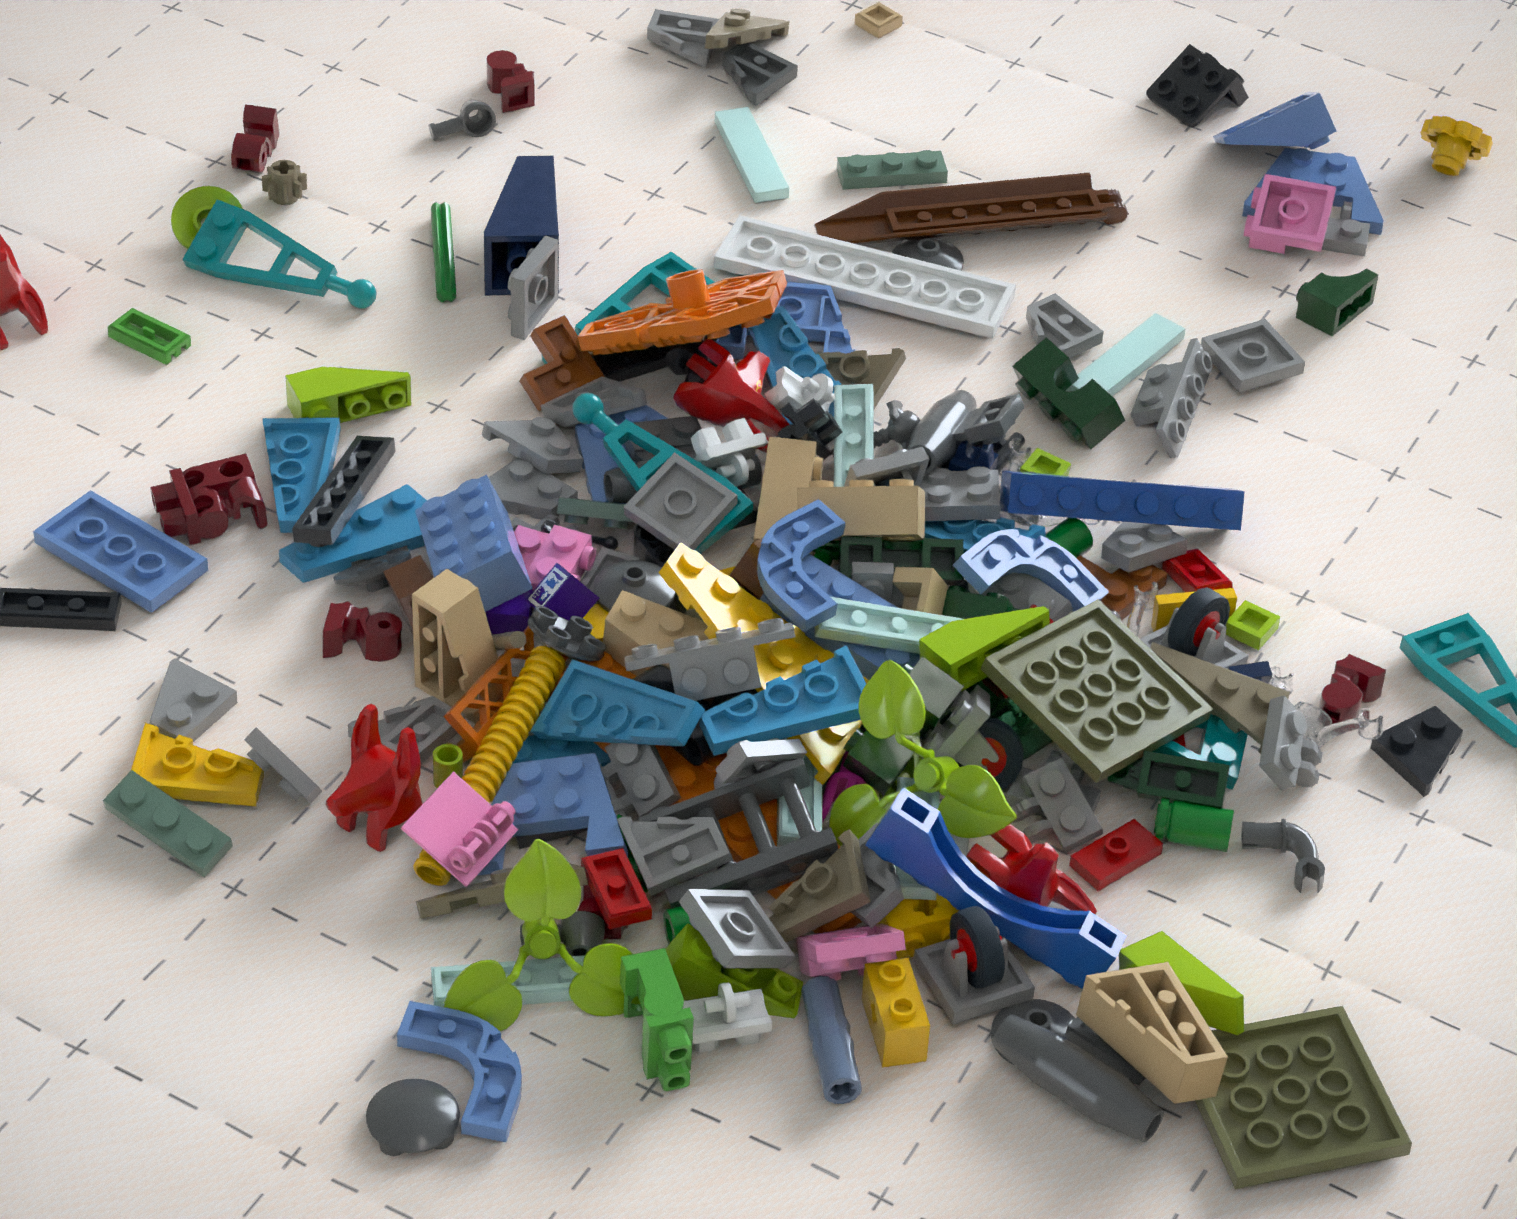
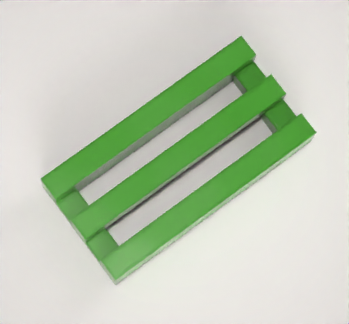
(145, 339)

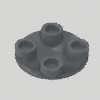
(567, 637)
(412, 1117)

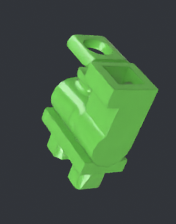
(666, 1025)

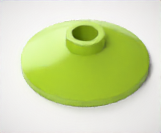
(193, 209)

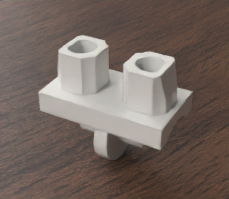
(799, 390)
(732, 457)
(728, 1016)

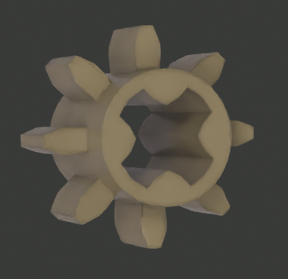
(284, 182)

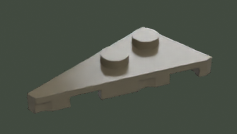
(743, 27)
(865, 369)
(1233, 696)
(823, 892)
(483, 893)

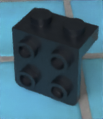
(1195, 86)

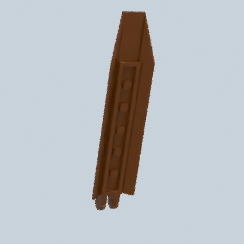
(975, 209)

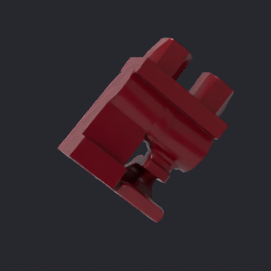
(206, 497)

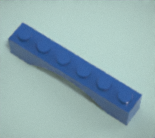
(1121, 500)
(1065, 940)

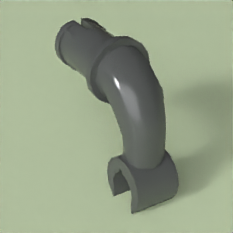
(1287, 838)

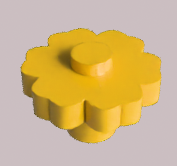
(1454, 143)

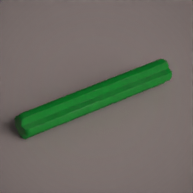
(443, 252)

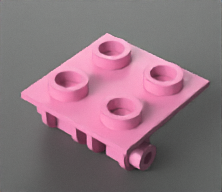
(461, 828)

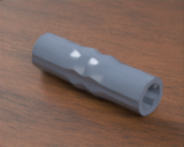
(831, 1040)

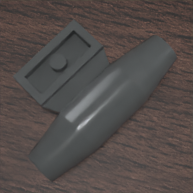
(957, 420)
(676, 433)
(1081, 1073)

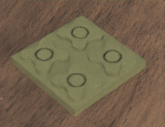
(1096, 690)
(1299, 1101)

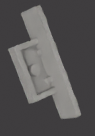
(1172, 396)
(715, 664)

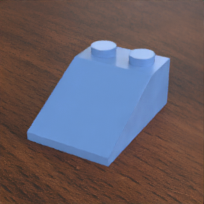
(1297, 122)

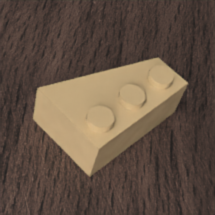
(787, 466)
(870, 510)
(643, 622)
(451, 640)
(1155, 1029)

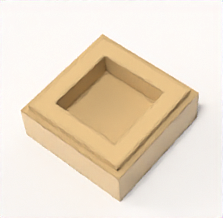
(878, 20)

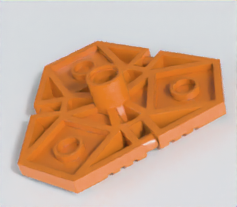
(689, 313)

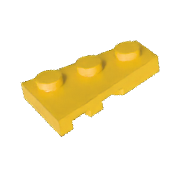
(194, 772)

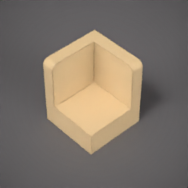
(921, 589)

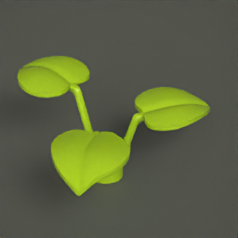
(972, 798)
(537, 891)

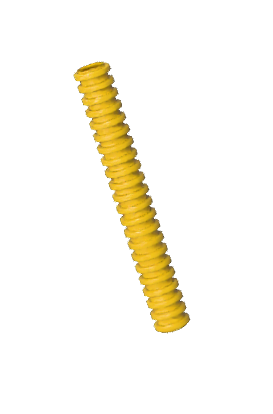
(504, 739)

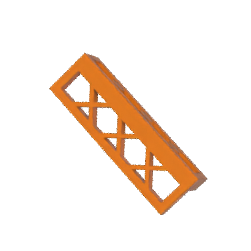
(488, 710)

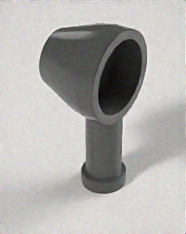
(474, 126)
(579, 932)

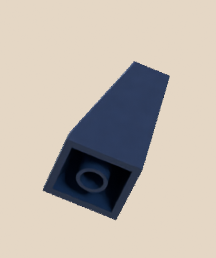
(520, 220)

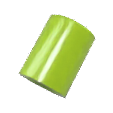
(445, 761)

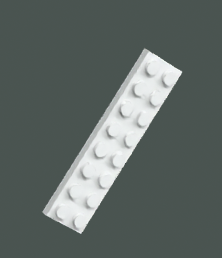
(868, 276)

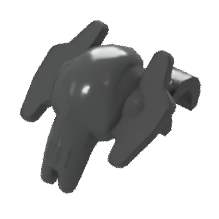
(899, 426)

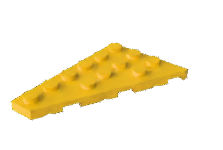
(727, 605)

